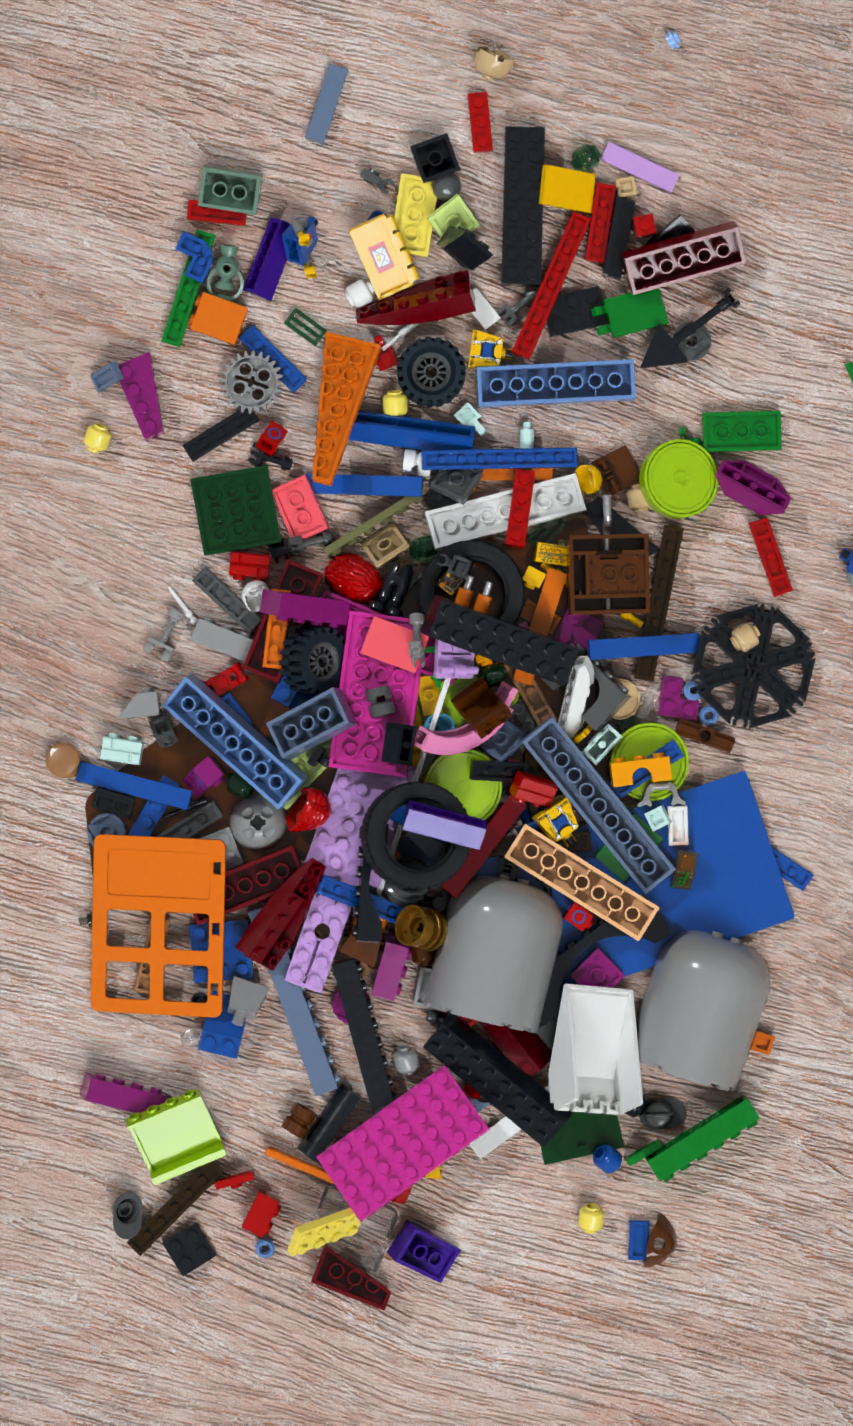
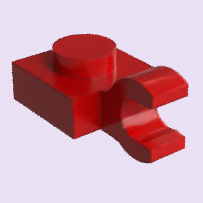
(386, 358)

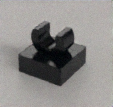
(279, 549)
(318, 757)
(506, 868)

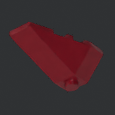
(520, 1047)

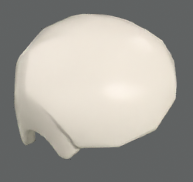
(252, 595)

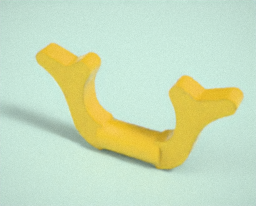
(581, 735)

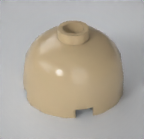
(492, 63)

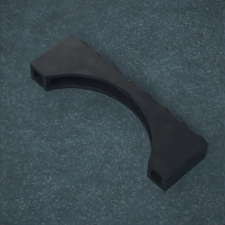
(655, 932)

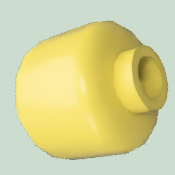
(395, 403)
(97, 437)
(591, 1218)

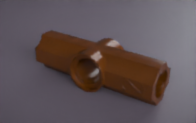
(717, 739)

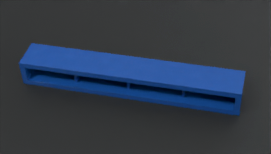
(411, 432)

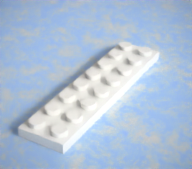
(490, 513)

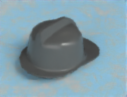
(663, 1113)
(127, 1215)

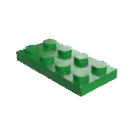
(741, 431)

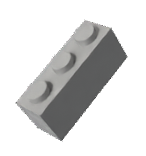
(222, 638)

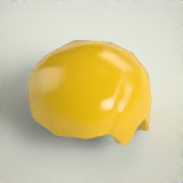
(589, 478)

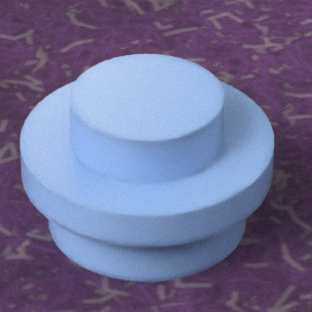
(673, 39)

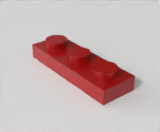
(480, 122)
(212, 215)

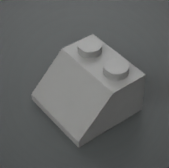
(143, 705)

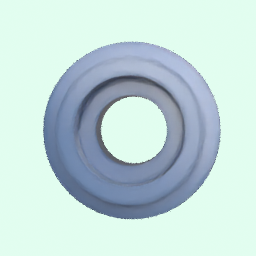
(686, 690)
(713, 720)
(265, 1254)

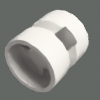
(413, 465)

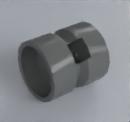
(382, 708)

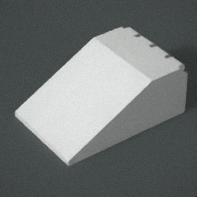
(595, 1052)

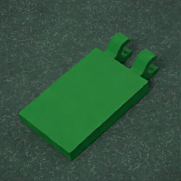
(631, 313)

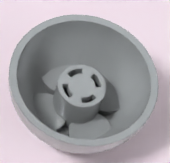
(265, 835)

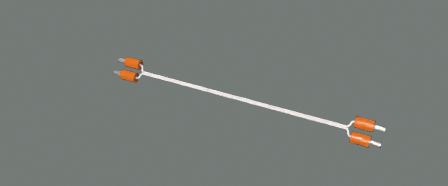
(482, 604)

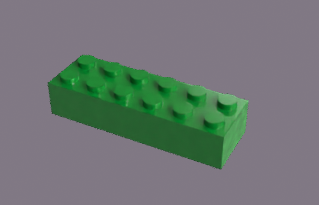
(703, 1137)

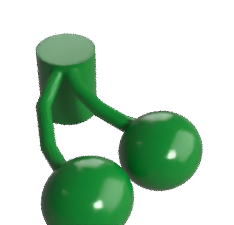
(682, 431)

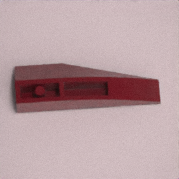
(422, 303)
(281, 916)

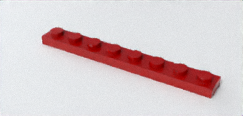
(551, 285)

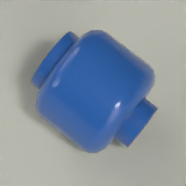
(607, 1159)

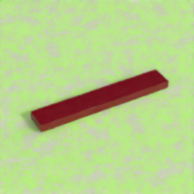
(494, 833)

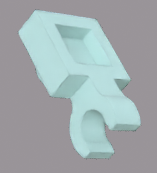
(469, 416)

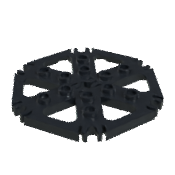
(766, 678)

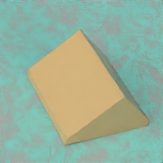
(385, 545)

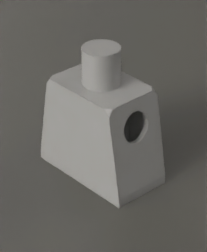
(245, 1000)

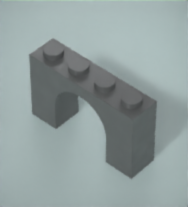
(611, 694)

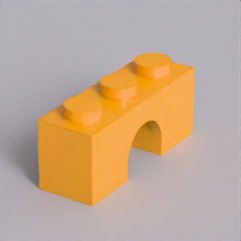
(622, 770)

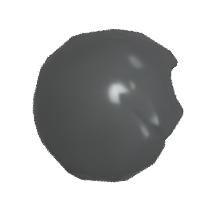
(446, 187)

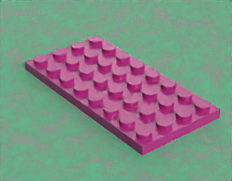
(362, 745)
(402, 1143)

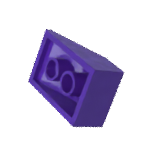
(423, 1251)

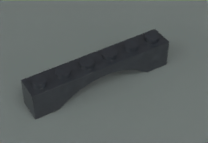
(368, 925)

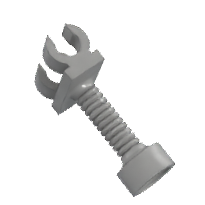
(174, 617)
(415, 648)

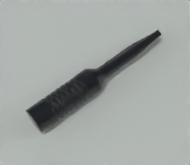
(194, 804)

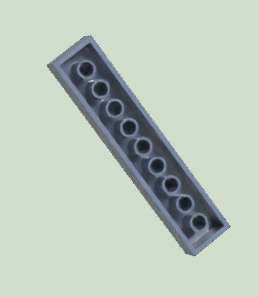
(598, 805)

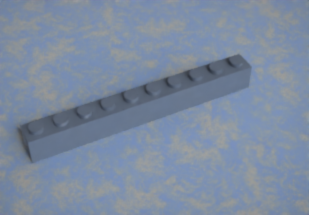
(303, 1026)

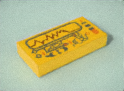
(550, 553)

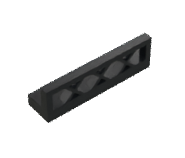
(618, 238)

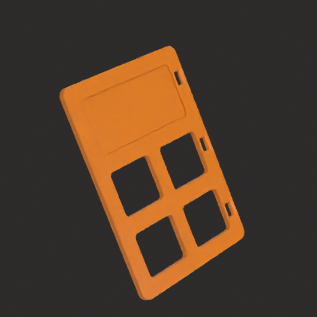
(157, 878)

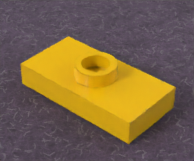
(428, 695)

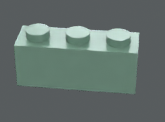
(230, 189)

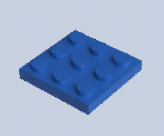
(234, 960)

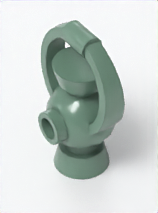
(226, 274)

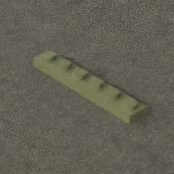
(368, 527)

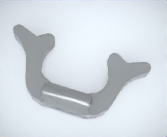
(660, 786)

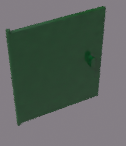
(582, 1136)

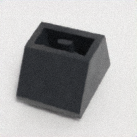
(464, 247)

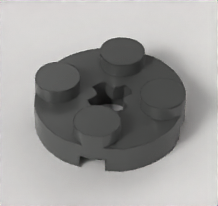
(702, 343)

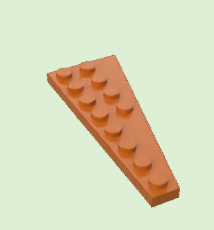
(345, 378)

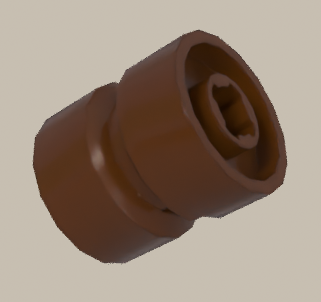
(299, 1119)

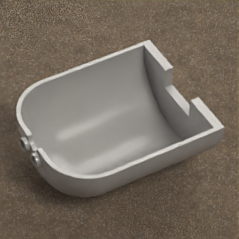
(497, 953)
(703, 1008)

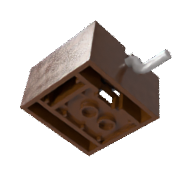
(608, 571)

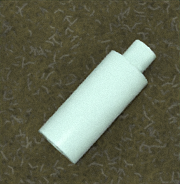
(526, 436)

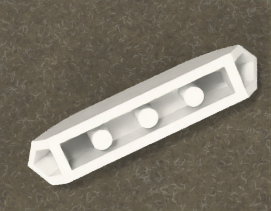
(575, 696)

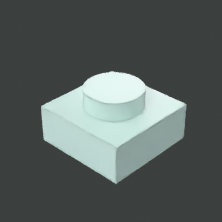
(657, 818)

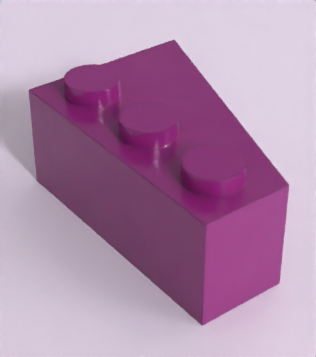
(391, 968)

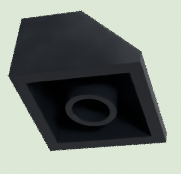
(434, 158)

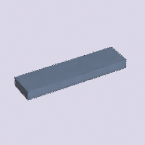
(326, 104)

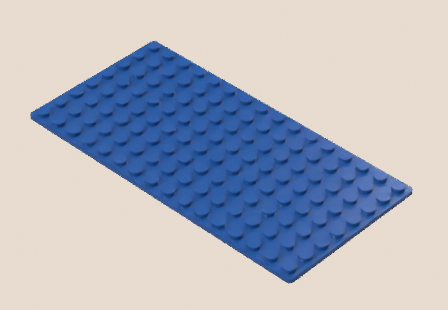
(733, 887)

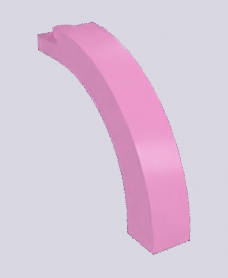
(461, 738)

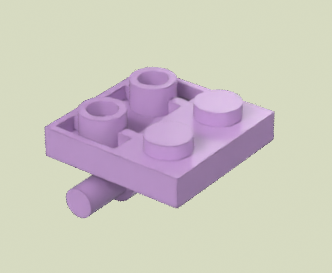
(453, 662)

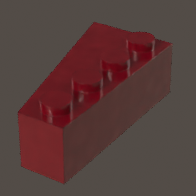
(344, 1278)

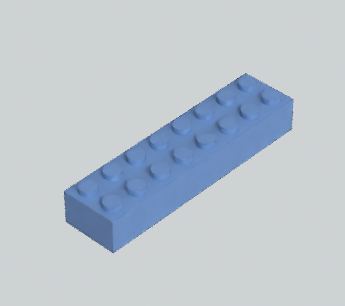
(555, 383)
(235, 741)

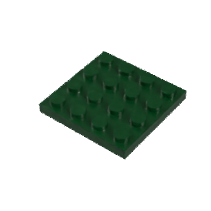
(235, 510)

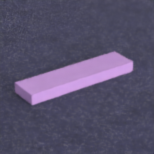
(639, 167)

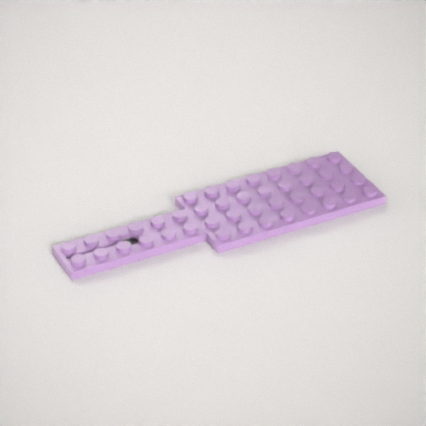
(337, 848)

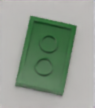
(610, 861)

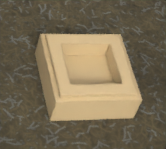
(626, 186)

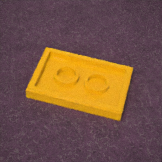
(567, 189)

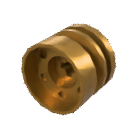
(421, 927)

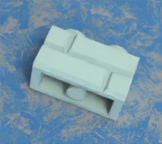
(601, 744)
(122, 750)

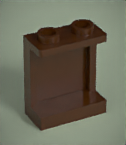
(481, 708)

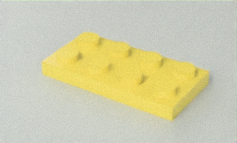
(413, 205)
(323, 1231)

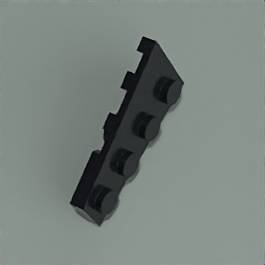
(618, 524)

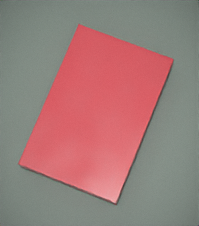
(300, 508)
(391, 644)

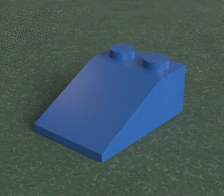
(220, 1034)

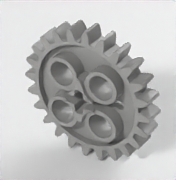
(258, 365)

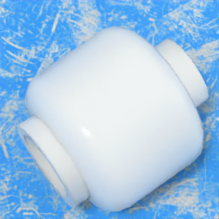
(359, 293)

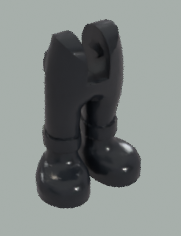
(390, 580)

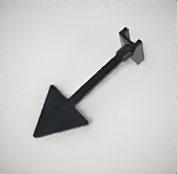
(664, 349)

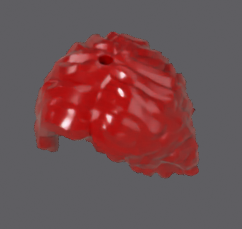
(353, 577)
(309, 811)

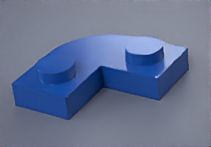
(201, 256)

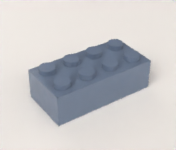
(311, 723)

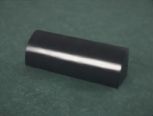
(329, 1122)

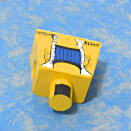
(487, 350)
(558, 822)

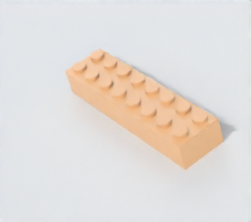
(581, 882)

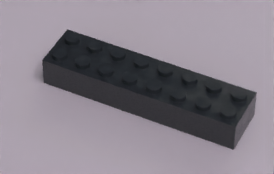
(521, 207)
(499, 640)
(496, 1079)

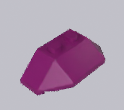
(752, 487)

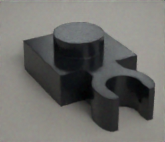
(458, 567)

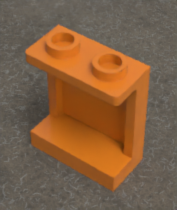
(218, 318)

